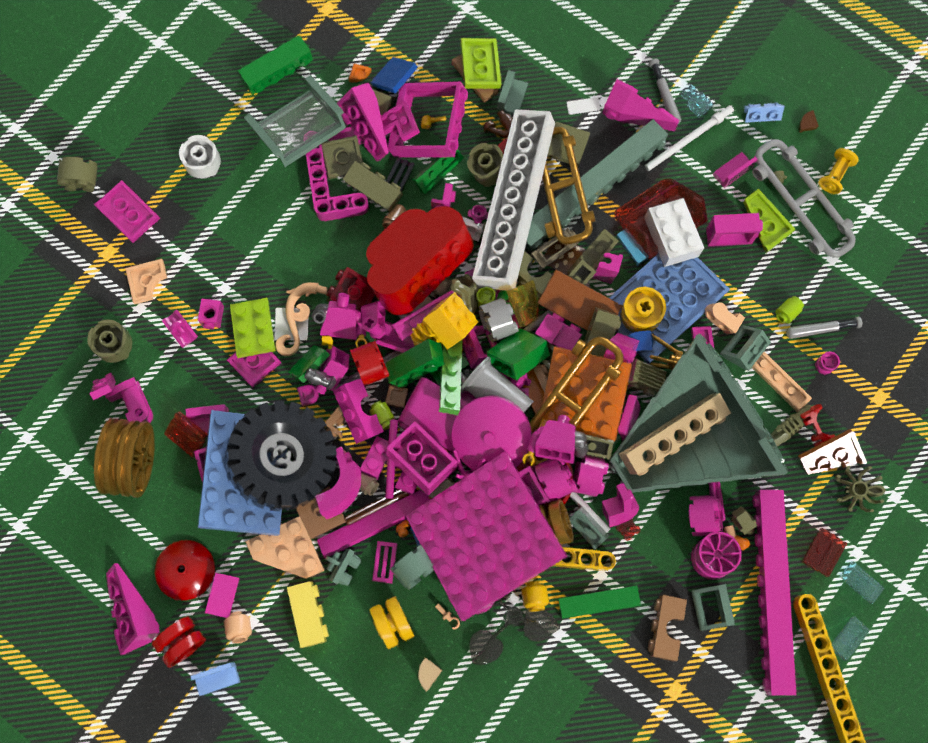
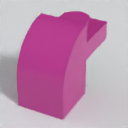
(620, 508)

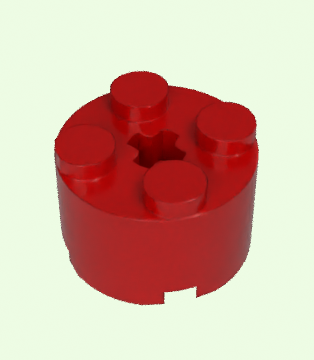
(369, 363)

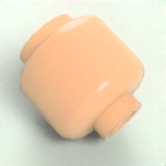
(237, 627)

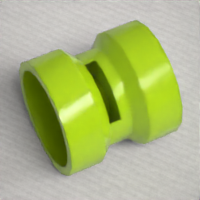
(485, 296)

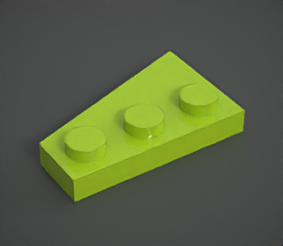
(775, 225)

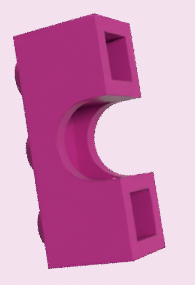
(349, 399)

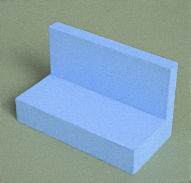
(216, 678)

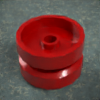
(178, 641)

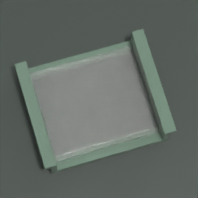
(300, 124)

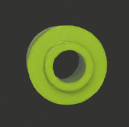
(789, 310)
(383, 414)

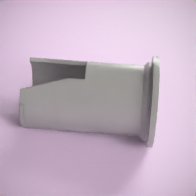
(490, 382)

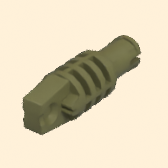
(789, 426)

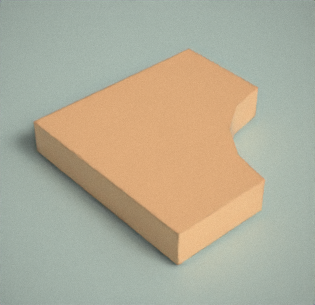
(144, 278)

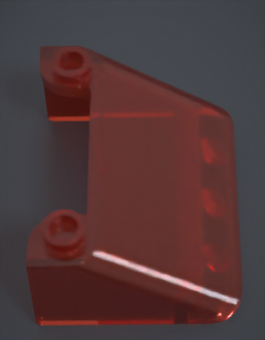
(632, 213)

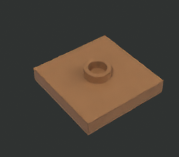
(315, 522)

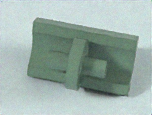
(338, 574)

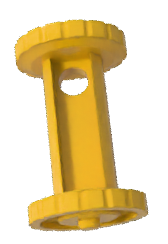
(844, 159)

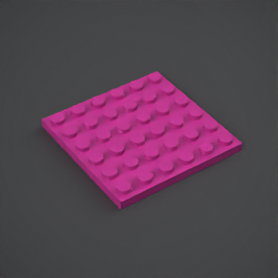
(485, 536)

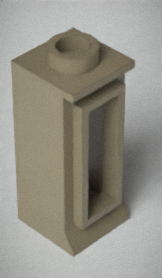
(539, 257)

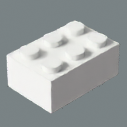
(674, 232)

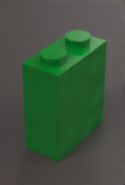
(518, 353)

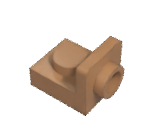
(335, 420)

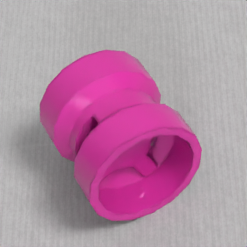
(827, 359)

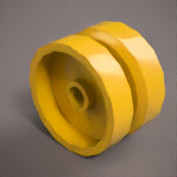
(648, 301)
(390, 623)

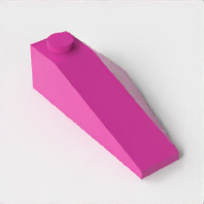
(629, 107)
(363, 114)

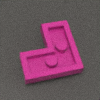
(401, 119)

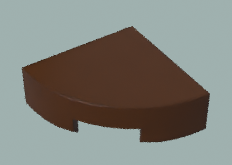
(808, 122)

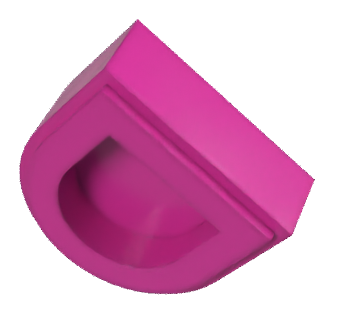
(307, 394)

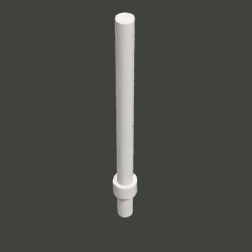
(716, 119)

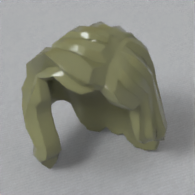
(466, 289)

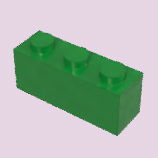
(415, 363)

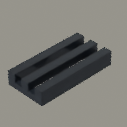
(404, 163)

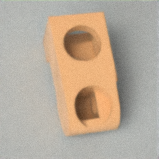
(723, 319)

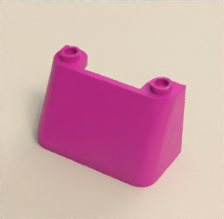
(424, 410)

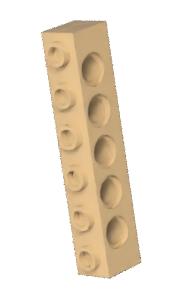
(633, 455)

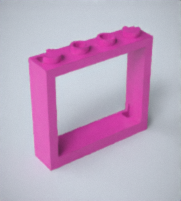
(432, 89)

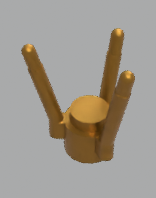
(673, 359)

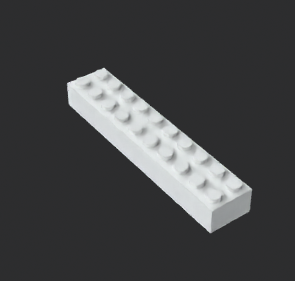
(514, 200)

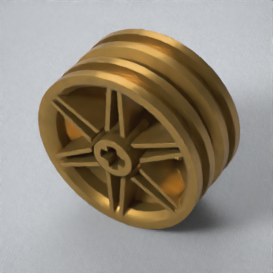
(124, 457)

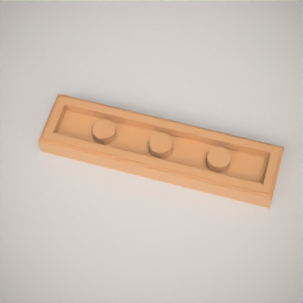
(781, 382)

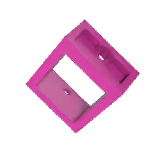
(733, 229)

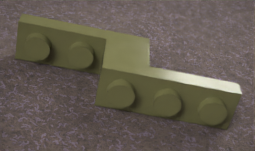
(584, 266)

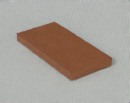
(574, 300)

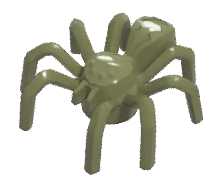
(859, 489)

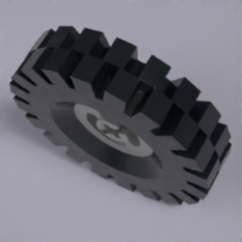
(290, 428)

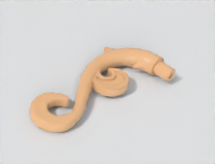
(291, 316)

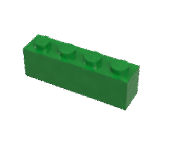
(275, 65)

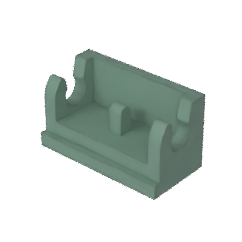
(588, 528)

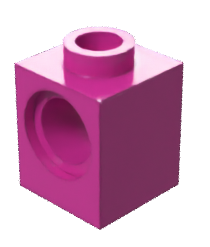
(210, 306)

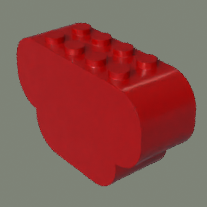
(416, 256)

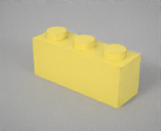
(307, 614)

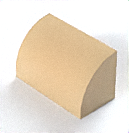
(428, 673)

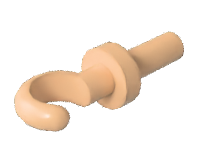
(446, 615)

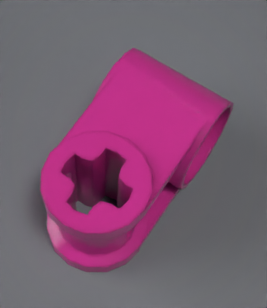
(374, 319)

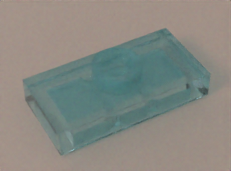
(861, 582)
(849, 638)

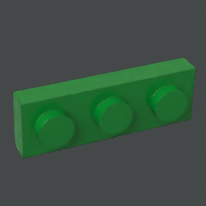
(436, 171)

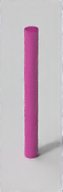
(390, 464)

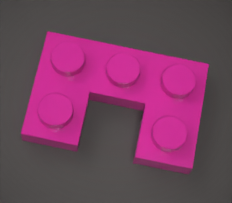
(376, 461)

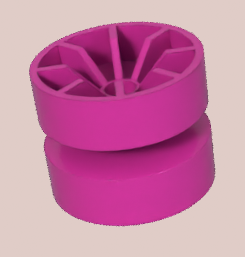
(716, 555)

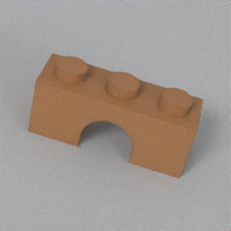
(662, 645)

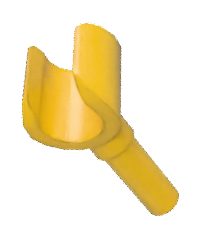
(427, 120)

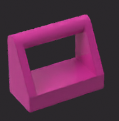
(473, 348)

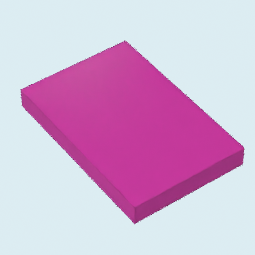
(127, 211)

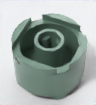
(412, 567)

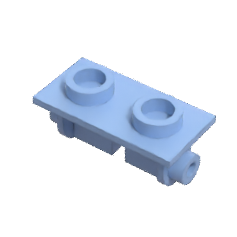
(763, 113)

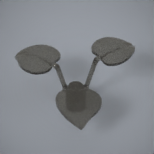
(538, 627)

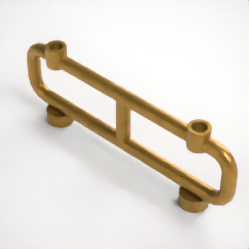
(554, 228)
(582, 351)

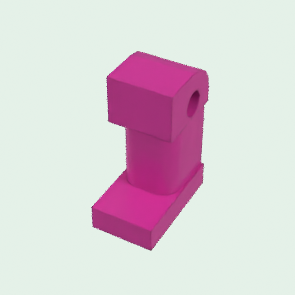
(134, 400)

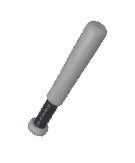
(667, 98)
(813, 329)

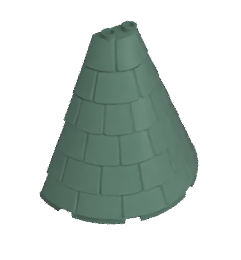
(726, 453)

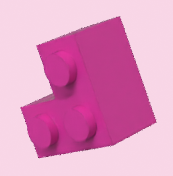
(558, 333)

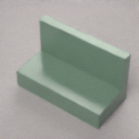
(512, 94)

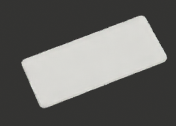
(583, 105)

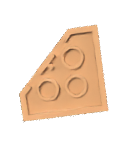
(289, 551)

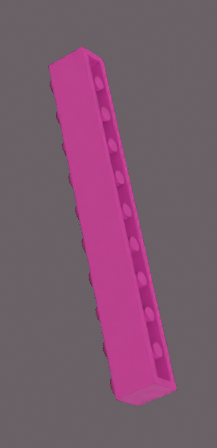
(775, 593)

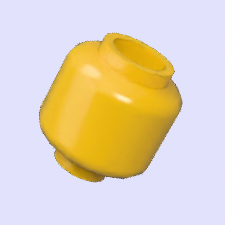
(535, 596)

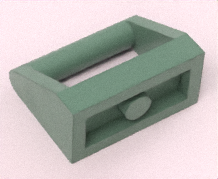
(750, 351)
(723, 606)

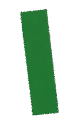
(599, 602)

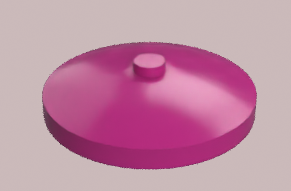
(490, 428)

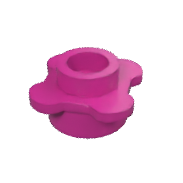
(478, 209)

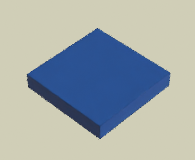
(394, 75)

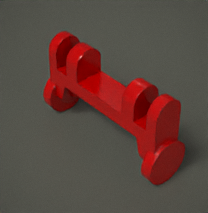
(812, 418)

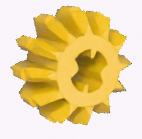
(422, 333)

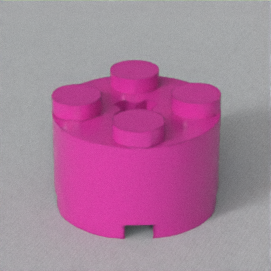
(589, 475)
(555, 478)
(705, 515)

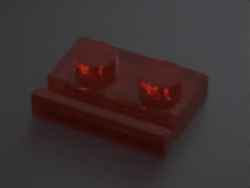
(185, 434)
(824, 552)

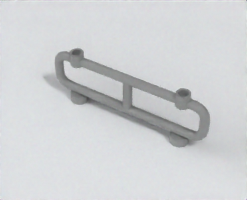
(818, 244)

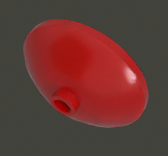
(197, 574)

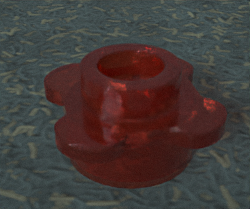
(622, 528)

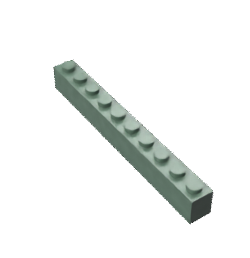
(599, 180)

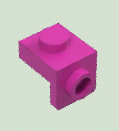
(448, 197)

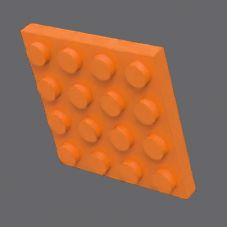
(605, 413)

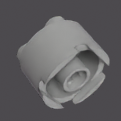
(497, 319)

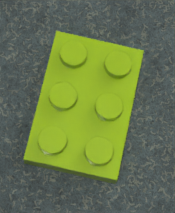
(480, 63)
(252, 327)

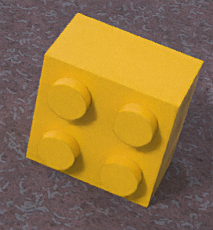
(450, 320)

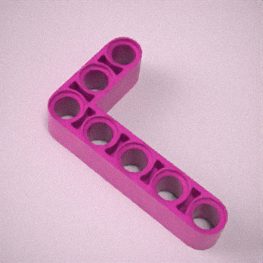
(325, 200)

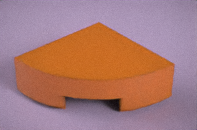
(359, 73)

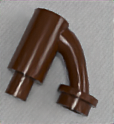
(505, 120)

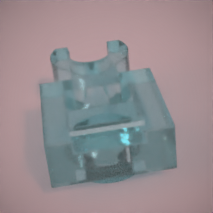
(697, 102)

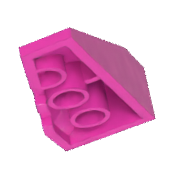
(134, 618)

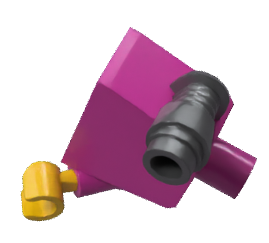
(340, 319)
(331, 370)
(557, 442)

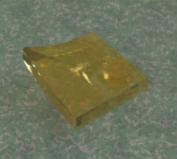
(524, 302)

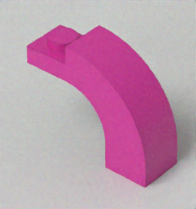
(345, 490)

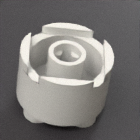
(200, 157)

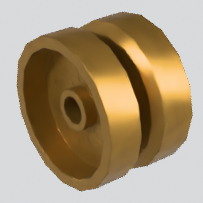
(558, 520)

